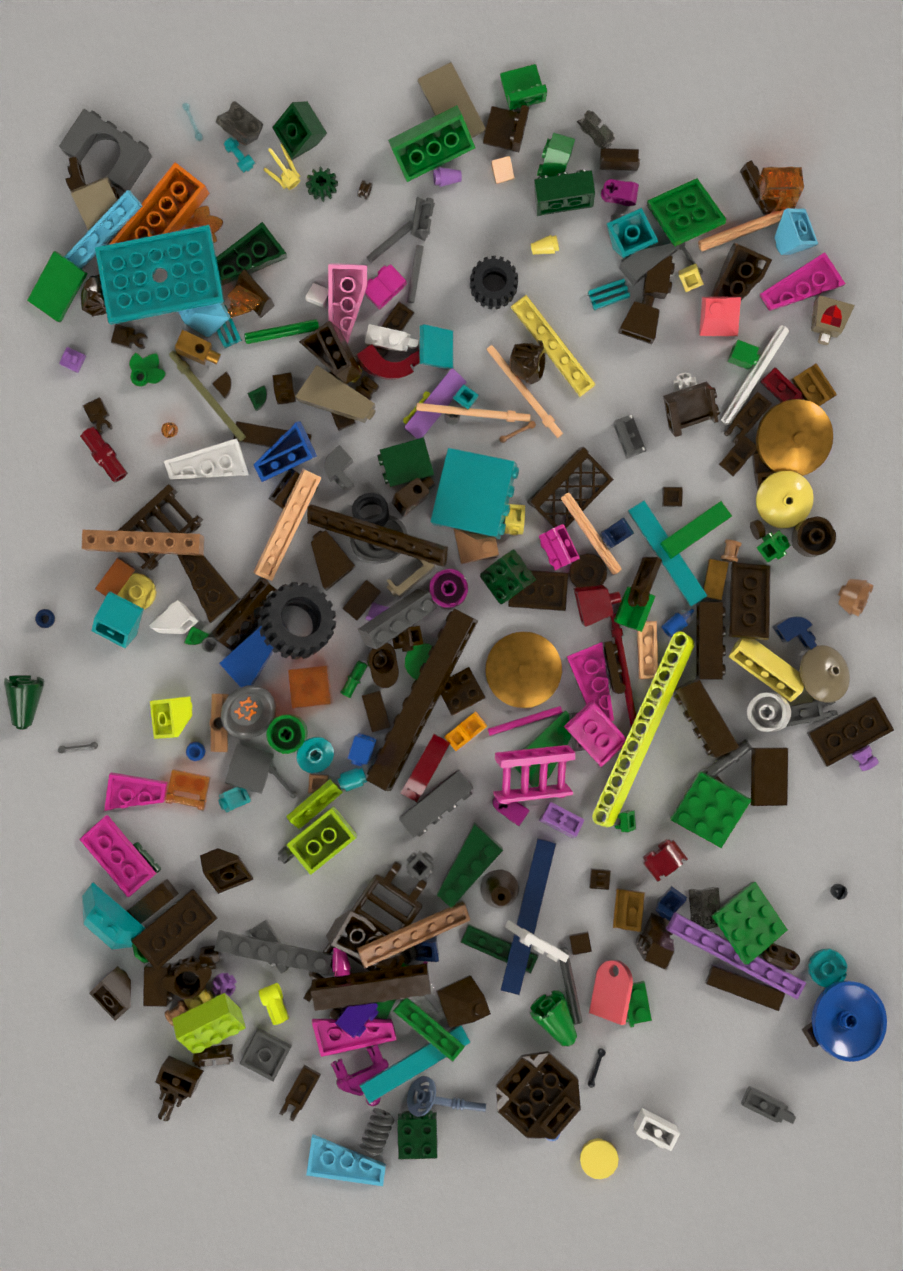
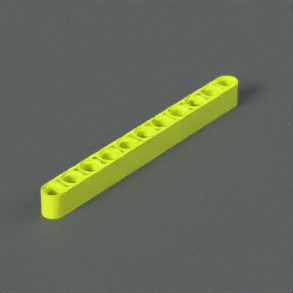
(644, 740)

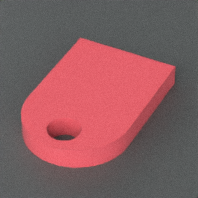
(612, 992)

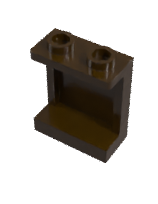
(690, 407)

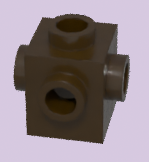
(408, 638)

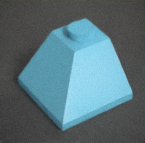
(794, 232)
(206, 318)

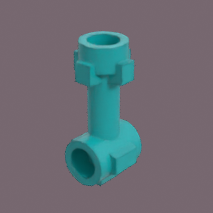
(245, 162)

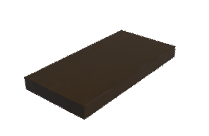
(749, 601)
(850, 731)
(174, 929)

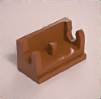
(115, 577)

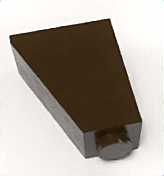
(330, 559)

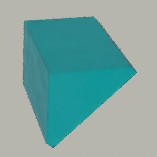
(631, 233)

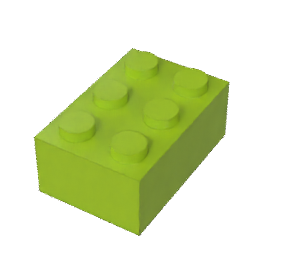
(322, 840)
(208, 1023)

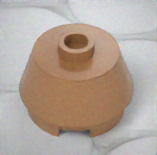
(854, 596)

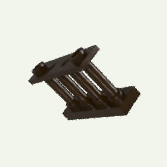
(153, 508)

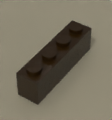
(710, 640)

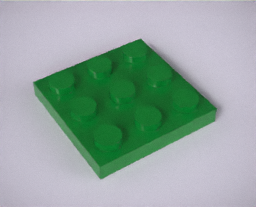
(686, 212)
(710, 809)
(749, 923)

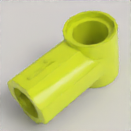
(272, 998)

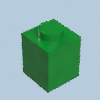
(744, 354)

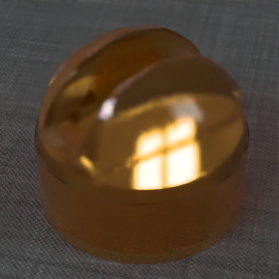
(166, 427)

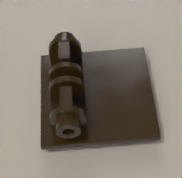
(461, 691)

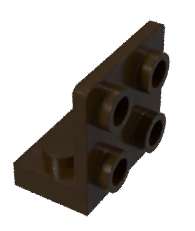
(506, 128)

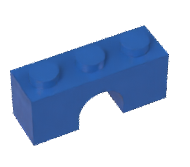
(361, 749)

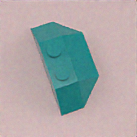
(109, 919)

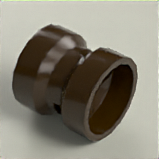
(367, 387)

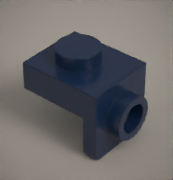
(616, 533)
(670, 903)

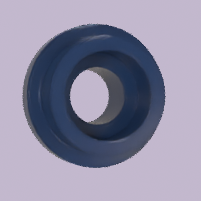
(39, 618)

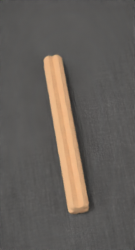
(740, 230)
(591, 533)

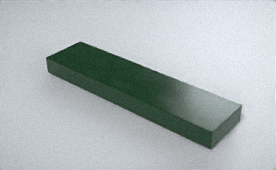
(492, 945)

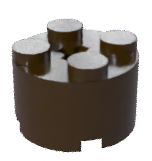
(823, 532)

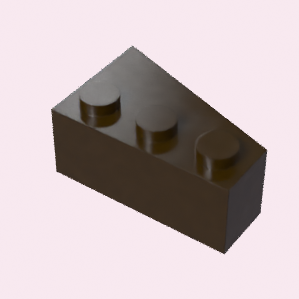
(333, 351)
(655, 942)

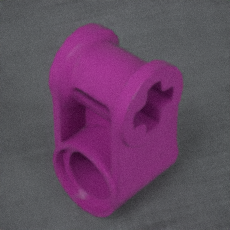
(622, 192)
(514, 811)

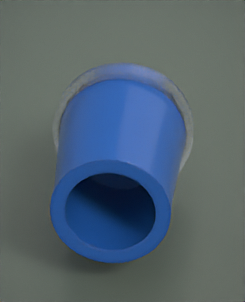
(680, 620)

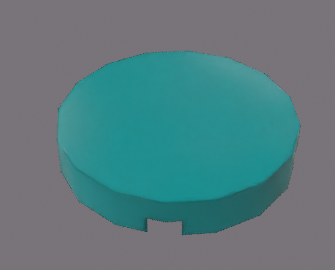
(827, 967)

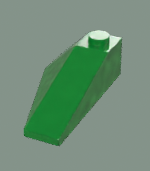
(552, 736)

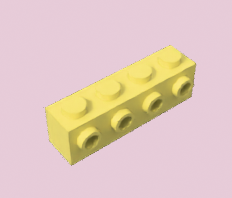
(767, 667)

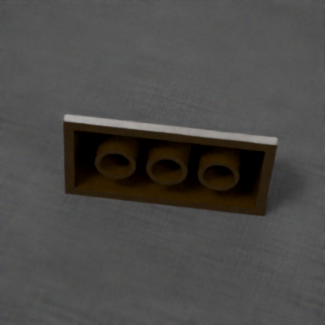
(705, 718)

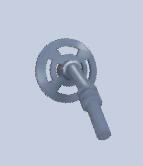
(427, 1098)

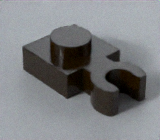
(126, 336)
(97, 413)

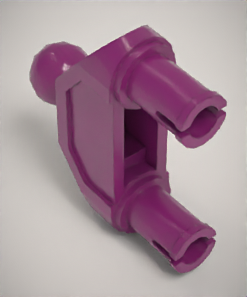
(351, 1082)

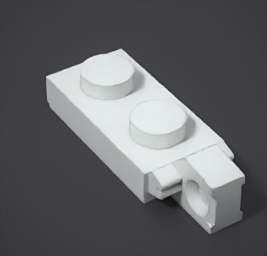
(390, 339)

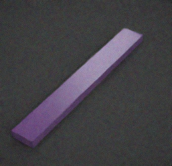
(722, 949)

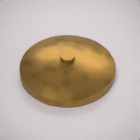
(794, 437)
(523, 669)

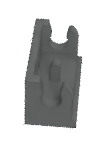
(629, 436)

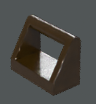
(250, 284)
(284, 488)

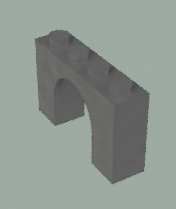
(90, 129)

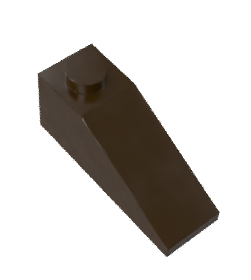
(153, 901)

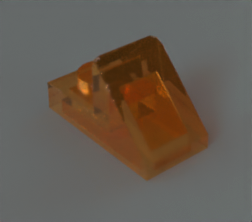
(242, 301)

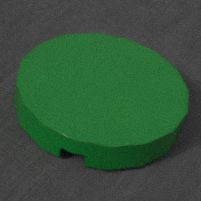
(415, 659)

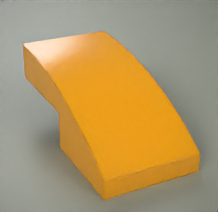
(465, 731)

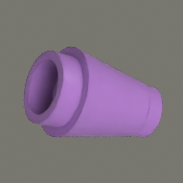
(446, 176)

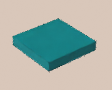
(436, 347)

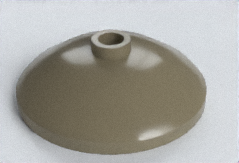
(824, 674)

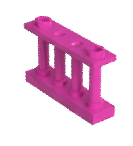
(527, 758)

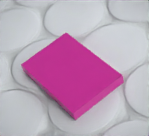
(596, 733)

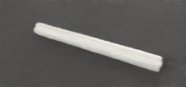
(755, 375)

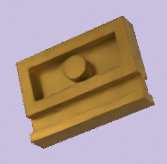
(814, 385)
(629, 910)

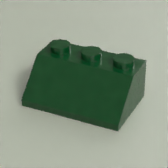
(564, 192)

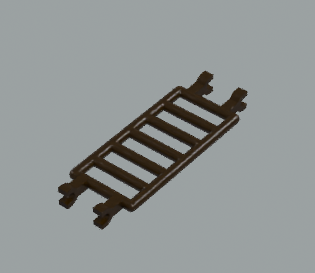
(367, 894)

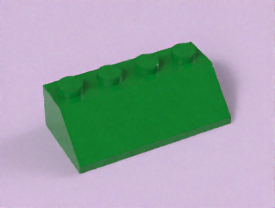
(432, 143)

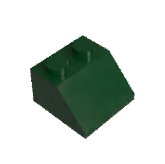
(299, 129)

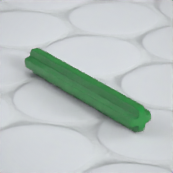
(281, 331)

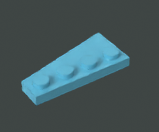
(343, 1164)

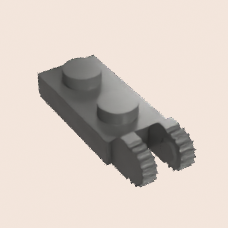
(809, 712)

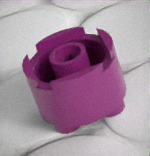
(444, 578)

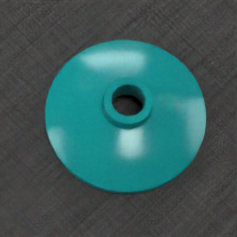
(318, 761)

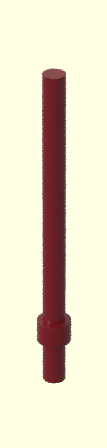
(617, 633)

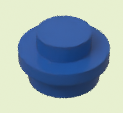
(195, 751)

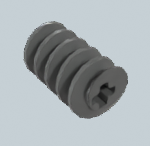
(379, 1132)

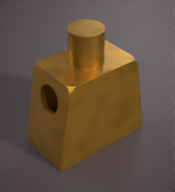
(188, 345)

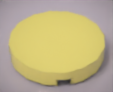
(139, 590)
(599, 1158)

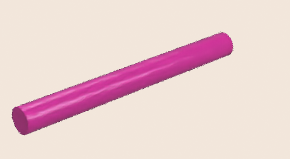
(525, 720)

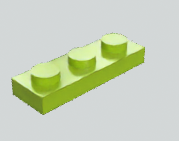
(314, 804)

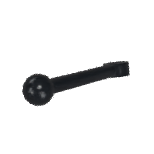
(601, 1052)

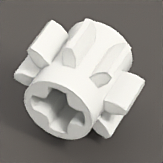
(683, 381)

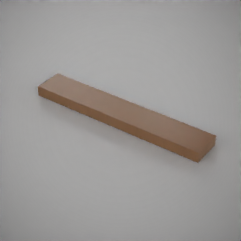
(413, 934)

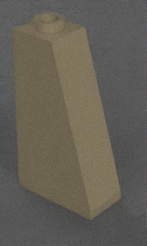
(332, 395)

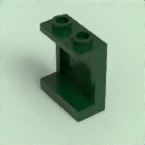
(405, 462)

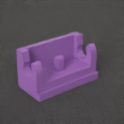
(561, 820)

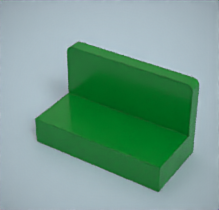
(633, 616)

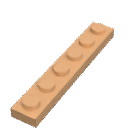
(287, 524)

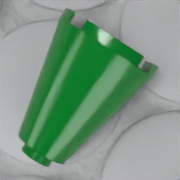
(554, 1017)

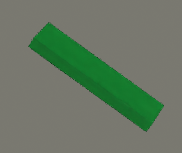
(696, 529)
(429, 1028)

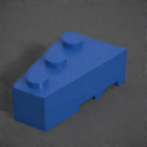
(286, 453)

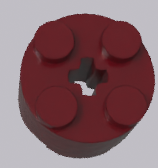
(664, 860)

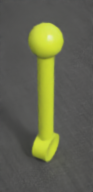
(406, 419)

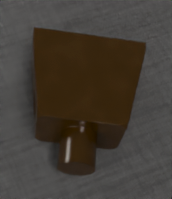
(641, 321)

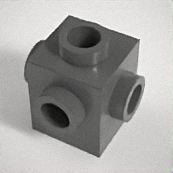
(419, 872)

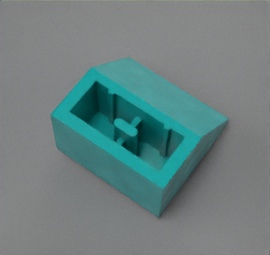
(117, 620)

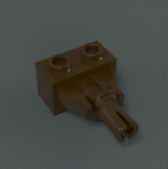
(178, 1082)

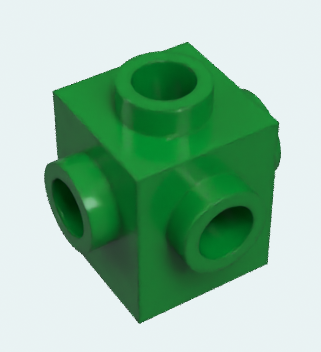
(773, 546)

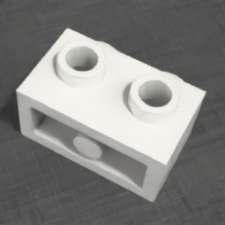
(656, 1129)

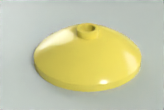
(772, 499)

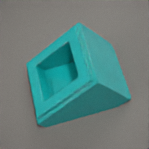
(466, 397)

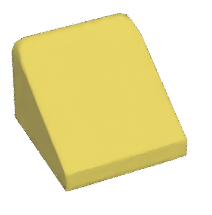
(690, 277)

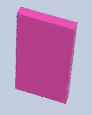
(117, 856)

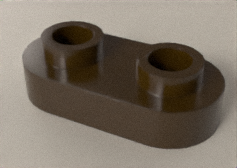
(781, 956)

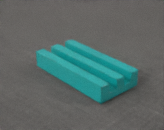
(623, 288)
(231, 342)

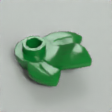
(147, 367)

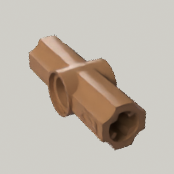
(219, 736)

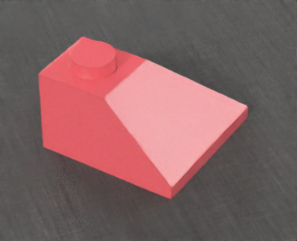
(720, 316)

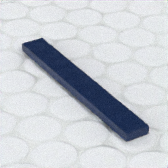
(528, 915)

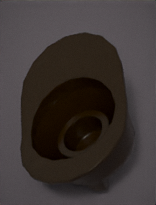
(383, 665)

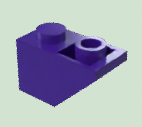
(355, 1017)

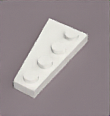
(213, 461)

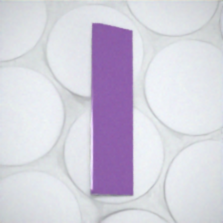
(442, 395)

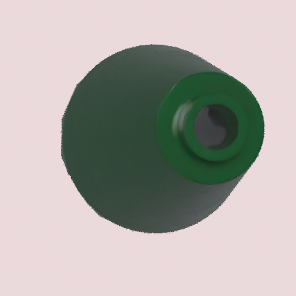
(23, 699)

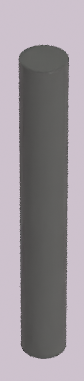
(389, 242)
(415, 273)

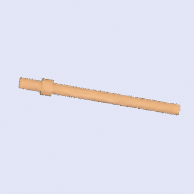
(509, 416)
(547, 419)

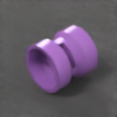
(865, 758)

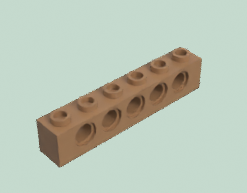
(142, 542)

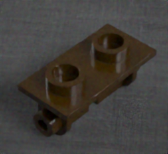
(220, 1053)

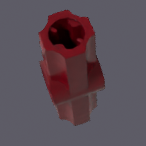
(103, 454)

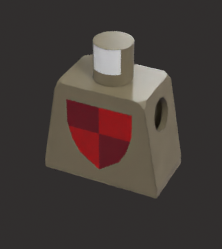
(829, 318)

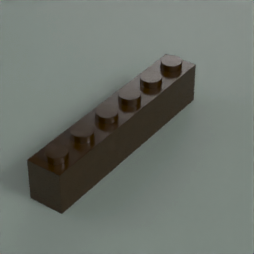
(370, 987)

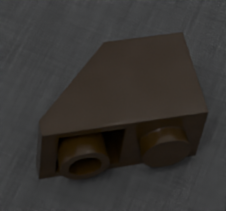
(657, 279)

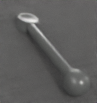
(682, 247)
(62, 749)
(272, 770)

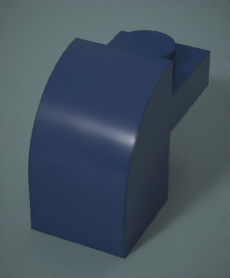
(796, 626)

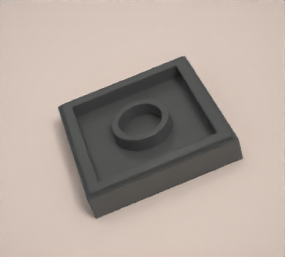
(265, 1054)

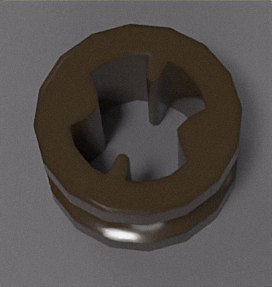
(365, 189)

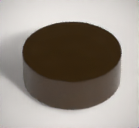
(757, 529)

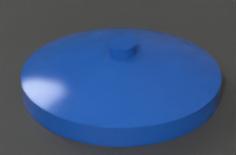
(849, 1021)

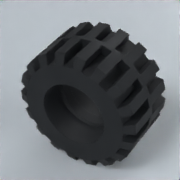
(496, 267)

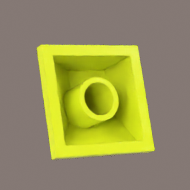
(170, 716)

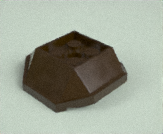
(544, 1114)

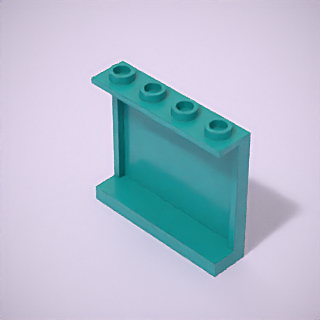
(474, 493)

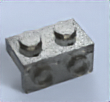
(240, 124)
(703, 905)

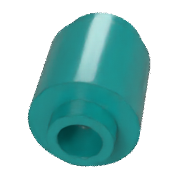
(352, 779)

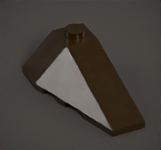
(740, 272)
(354, 931)

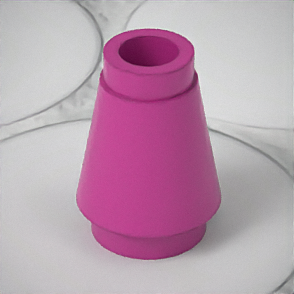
(340, 963)

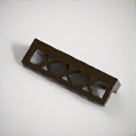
(243, 612)

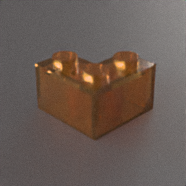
(782, 184)

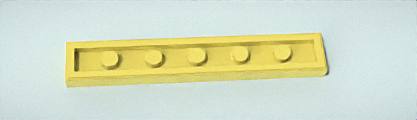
(553, 346)

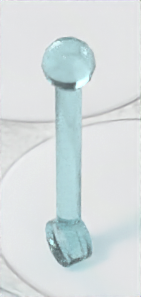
(198, 135)

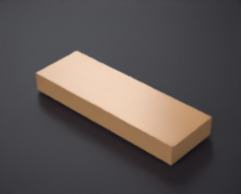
(647, 650)

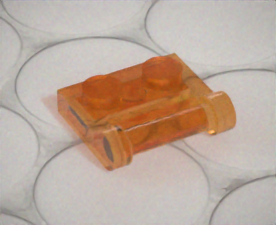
(188, 783)

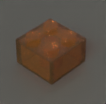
(310, 686)

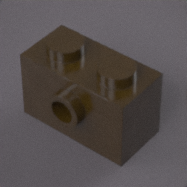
(154, 992)

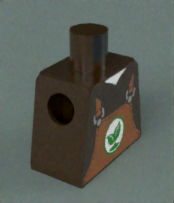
(407, 499)

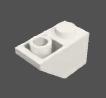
(174, 620)

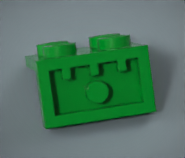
(523, 87)

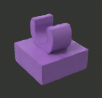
(72, 359)

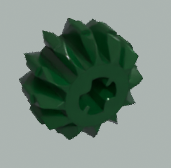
(322, 191)

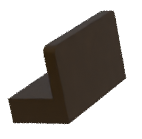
(619, 159)

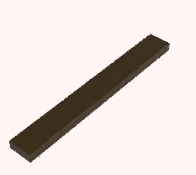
(377, 535)

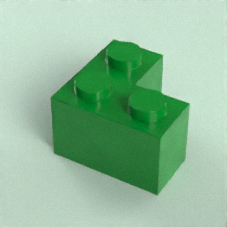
(556, 155)

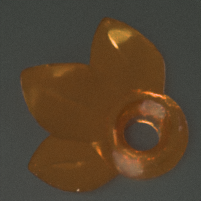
(202, 217)

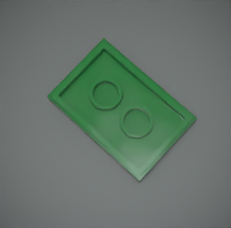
(57, 286)

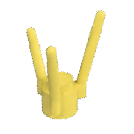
(289, 178)

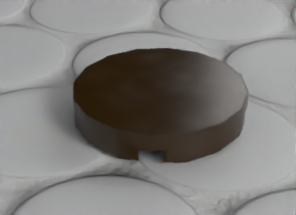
(588, 571)

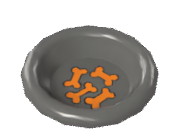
(248, 712)

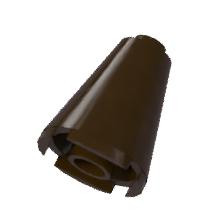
(499, 882)

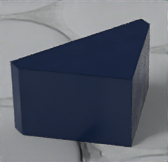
(428, 950)

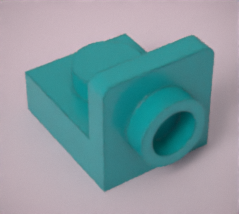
(233, 799)

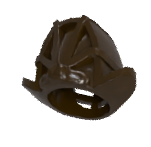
(92, 297)
(526, 360)
(187, 978)

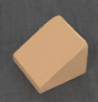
(502, 169)

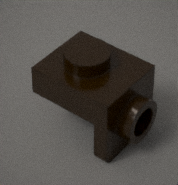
(284, 388)

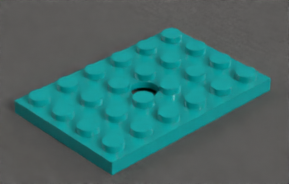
(129, 268)

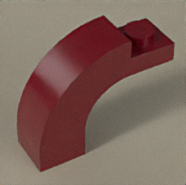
(379, 367)
(425, 768)

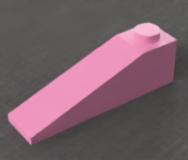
(345, 294)

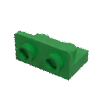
(638, 1006)

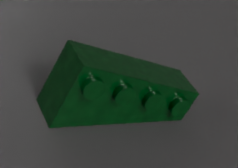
(249, 253)
(471, 861)

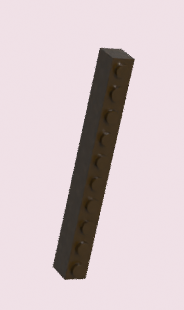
(421, 700)

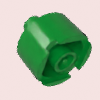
(278, 727)

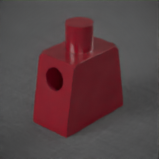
(595, 603)

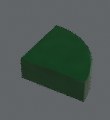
(258, 397)

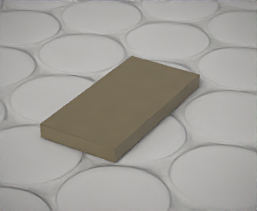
(445, 90)

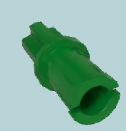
(354, 679)

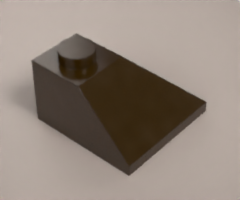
(224, 870)
(114, 993)
(463, 1002)

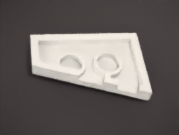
(539, 944)

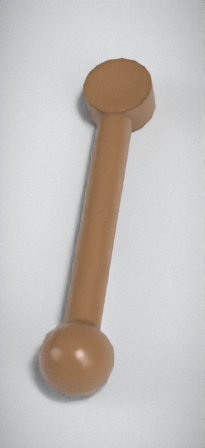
(531, 425)

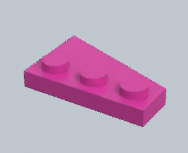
(133, 791)

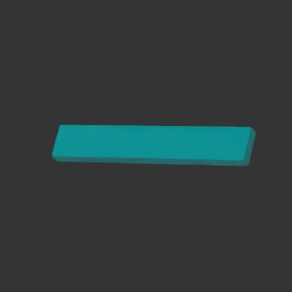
(676, 566)
(407, 1068)

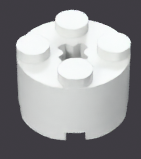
(769, 701)

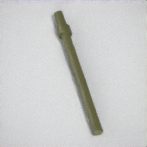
(184, 368)

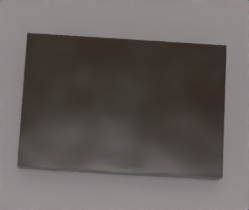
(545, 593)
(769, 776)

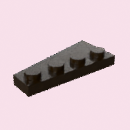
(209, 585)

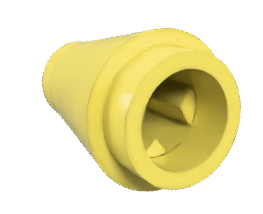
(546, 245)

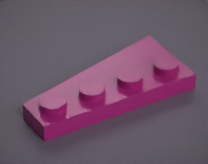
(808, 281)
(591, 677)
(334, 1040)

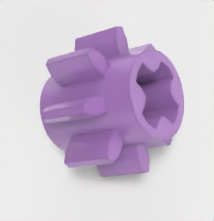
(224, 984)

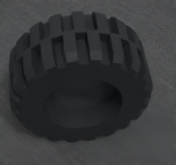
(310, 601)

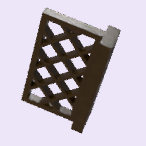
(562, 475)

